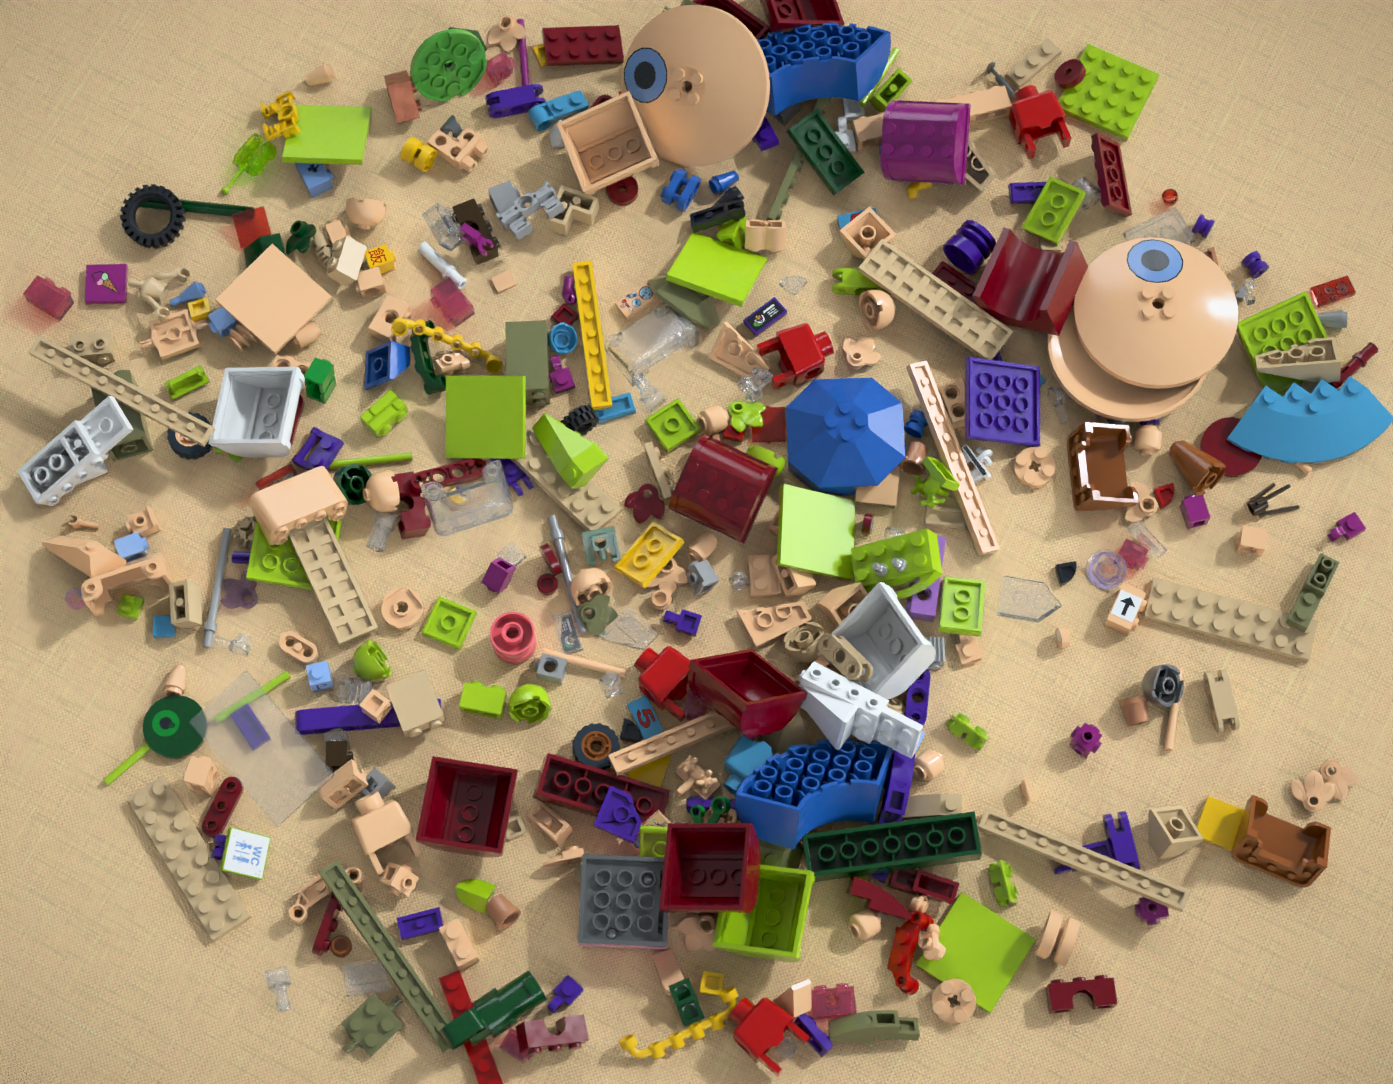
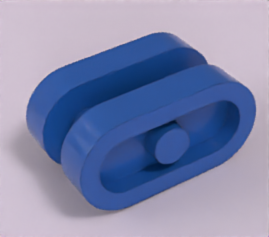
(678, 179)

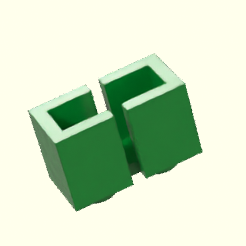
(320, 380)

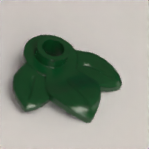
(301, 237)

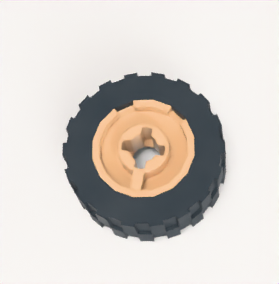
(185, 447)

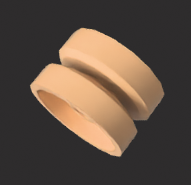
(1059, 938)

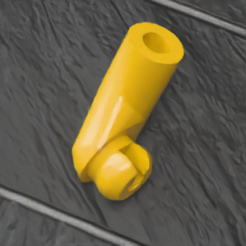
(914, 187)

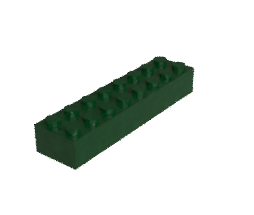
(892, 846)

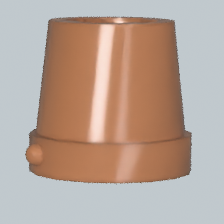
(913, 459)
(1135, 710)
(502, 911)

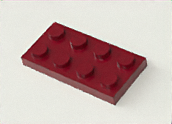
(582, 45)
(1111, 175)

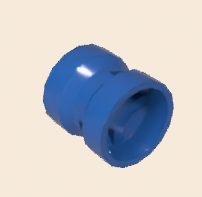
(916, 425)

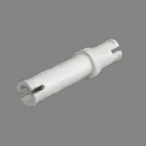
(442, 265)

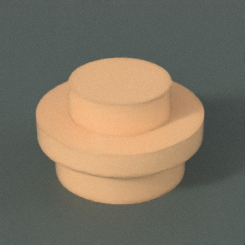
(661, 599)
(919, 903)

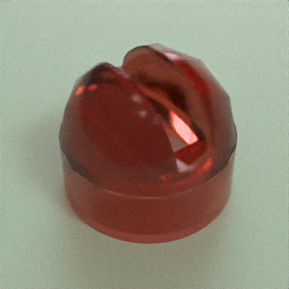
(1170, 194)

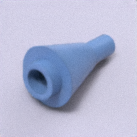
(193, 292)

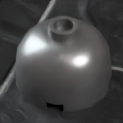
(1163, 685)

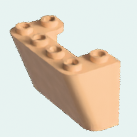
(296, 503)

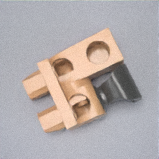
(458, 152)

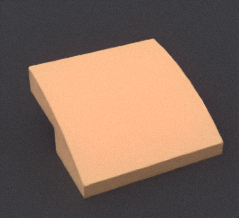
(882, 494)

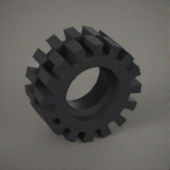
(581, 419)

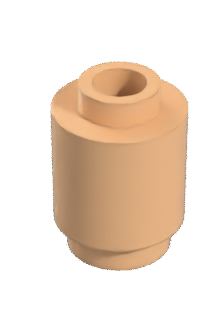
(307, 335)
(702, 547)

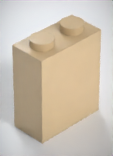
(415, 704)

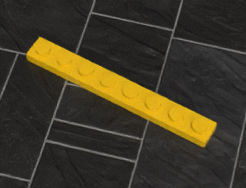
(592, 335)

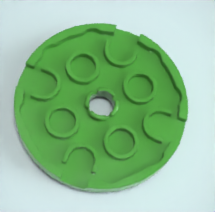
(448, 46)

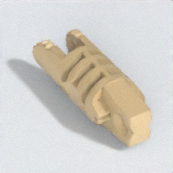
(322, 249)

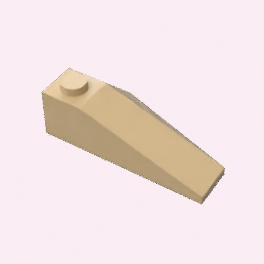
(1307, 362)

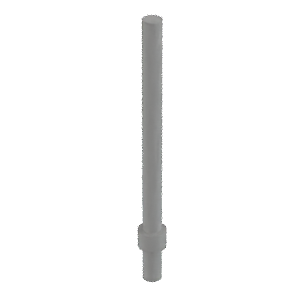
(557, 537)
(210, 625)

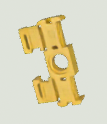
(287, 117)

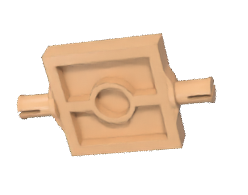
(174, 335)

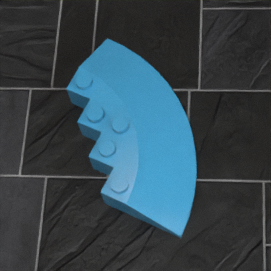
(1311, 425)

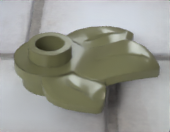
(600, 614)

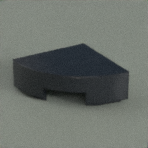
(1065, 572)
(630, 732)

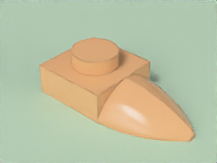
(571, 855)

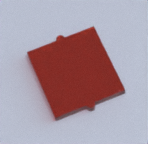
(251, 225)
(773, 426)

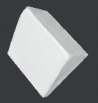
(555, 137)

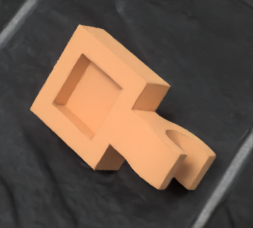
(967, 650)

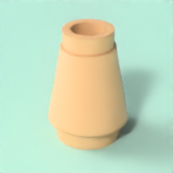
(320, 75)
(176, 681)

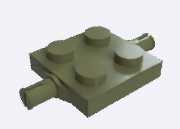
(372, 1024)

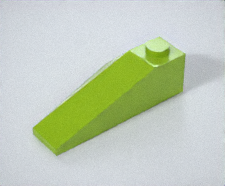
(570, 453)

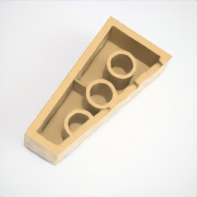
(976, 170)

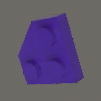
(618, 815)

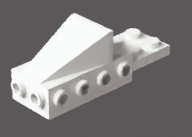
(75, 453)
(841, 713)

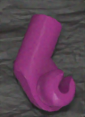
(568, 292)

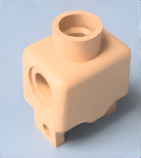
(380, 826)

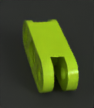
(852, 282)

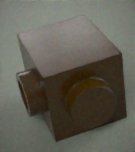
(338, 754)

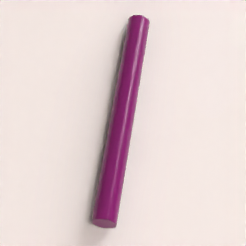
(523, 57)

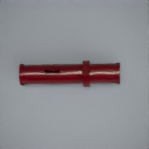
(1358, 360)

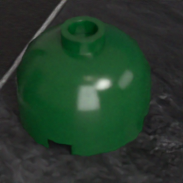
(351, 481)

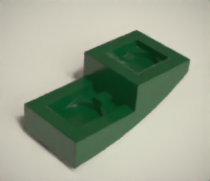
(686, 1001)

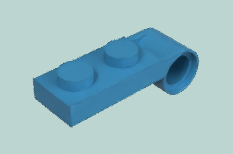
(556, 109)

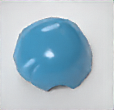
(562, 338)

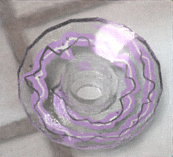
(1096, 569)

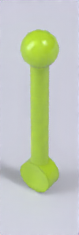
(225, 190)

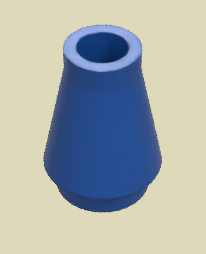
(721, 182)

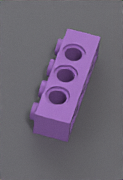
(926, 609)

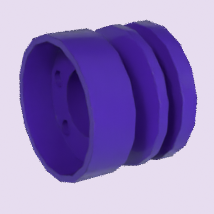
(969, 246)

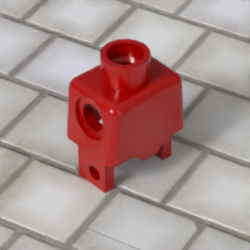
(1037, 116)
(800, 354)
(664, 678)
(762, 1028)

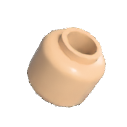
(713, 420)
(1147, 440)
(928, 765)
(864, 924)

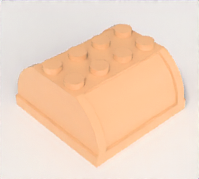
(607, 143)

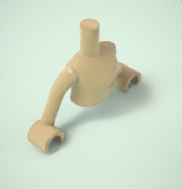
(154, 290)

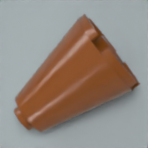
(1196, 466)

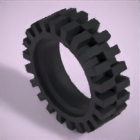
(139, 197)

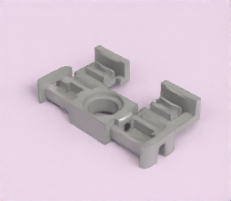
(513, 215)

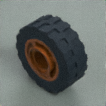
(594, 734)

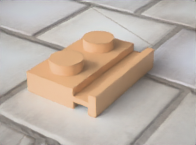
(763, 576)

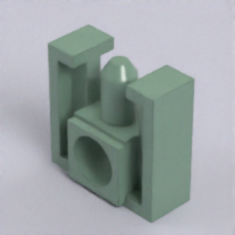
(609, 542)

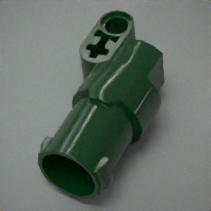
(494, 1012)

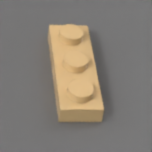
(1033, 63)
(659, 472)

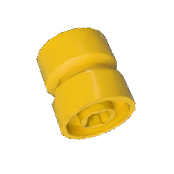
(420, 155)

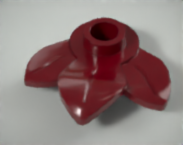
(643, 506)

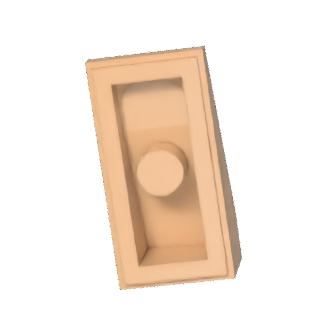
(550, 823)
(667, 969)

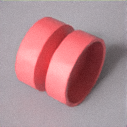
(513, 638)

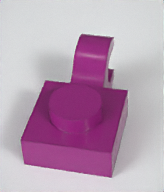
(473, 237)
(560, 378)
(1348, 527)

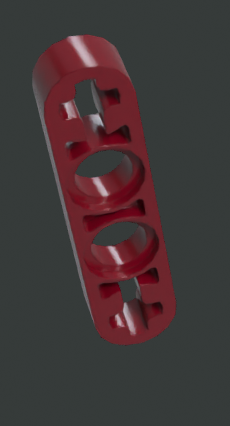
(446, 472)

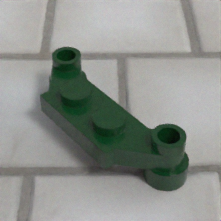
(424, 363)

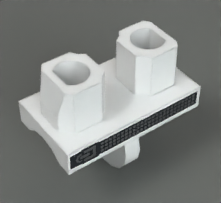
(979, 471)

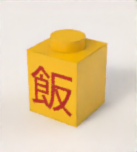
(381, 257)

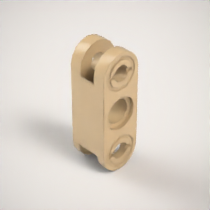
(845, 657)
(1221, 700)

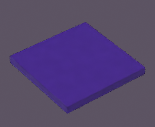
(1002, 402)

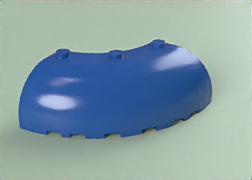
(823, 63)
(813, 789)

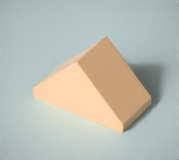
(796, 999)

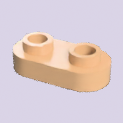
(299, 648)

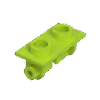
(186, 382)
(961, 725)
(1002, 874)

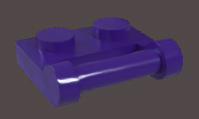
(324, 452)

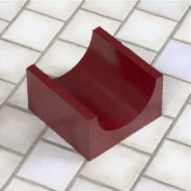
(1030, 285)

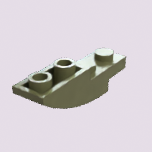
(1312, 592)
(868, 1025)

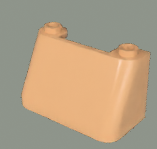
(97, 589)

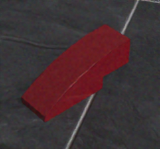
(925, 884)
(877, 898)

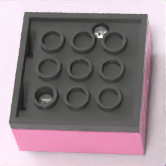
(622, 902)

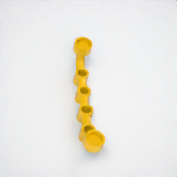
(400, 326)
(677, 1039)

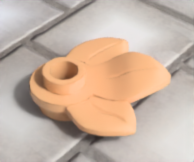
(506, 35)
(862, 351)
(1137, 512)
(669, 578)
(1340, 778)
(1312, 788)
(696, 935)

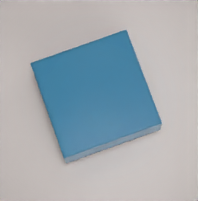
(162, 627)

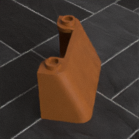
(1099, 467)
(1279, 846)

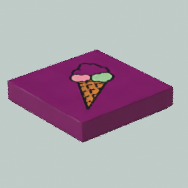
(106, 284)

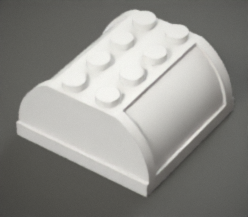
(257, 411)
(888, 641)

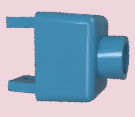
(743, 760)

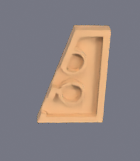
(736, 353)
(773, 622)

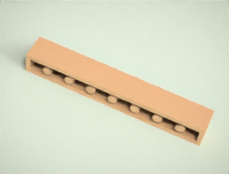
(984, 106)

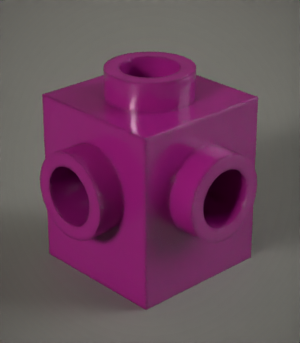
(1083, 746)
(1151, 917)

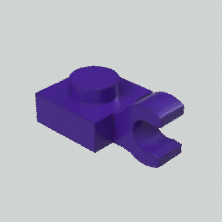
(686, 622)
(566, 992)

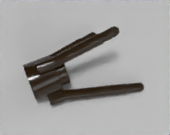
(1258, 504)

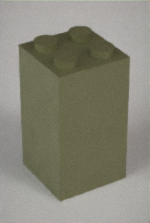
(529, 356)
(139, 439)

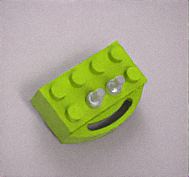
(899, 562)

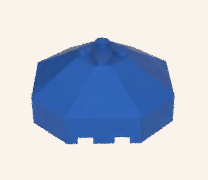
(844, 435)

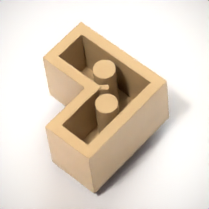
(576, 206)

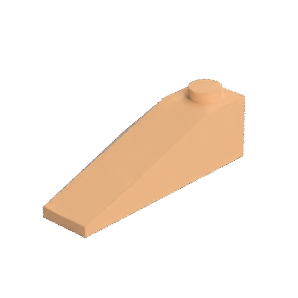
(84, 554)

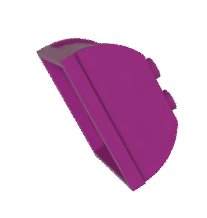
(925, 141)

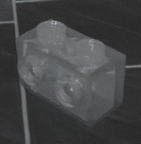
(443, 226)

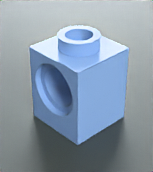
(222, 322)
(131, 546)

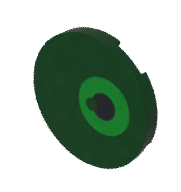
(169, 727)

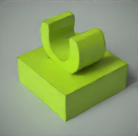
(130, 606)

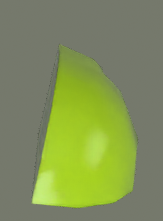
(733, 232)
(475, 893)

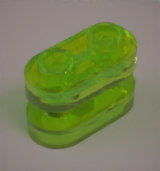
(255, 155)

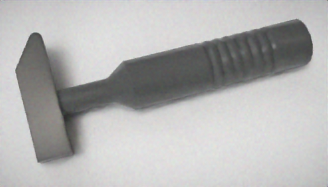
(1001, 81)

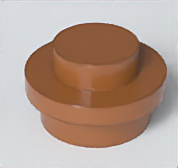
(341, 946)

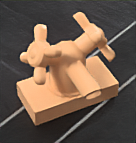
(696, 779)

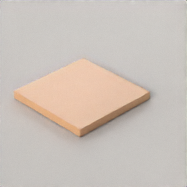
(273, 299)

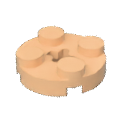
(1041, 458)
(404, 597)
(942, 1006)

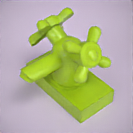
(938, 478)

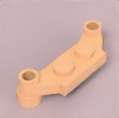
(315, 892)

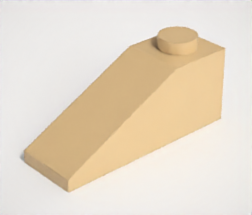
(933, 805)

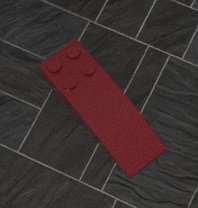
(585, 788)

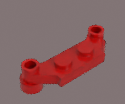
(904, 949)

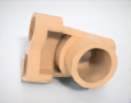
(451, 363)
(930, 943)

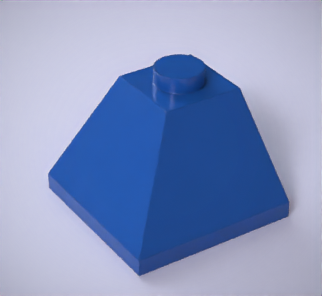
(385, 363)

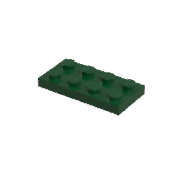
(825, 151)

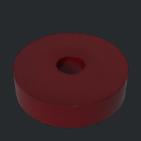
(1070, 73)
(623, 198)
(550, 559)

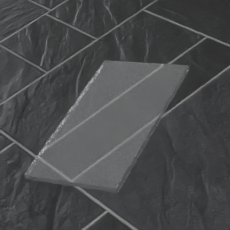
(261, 748)

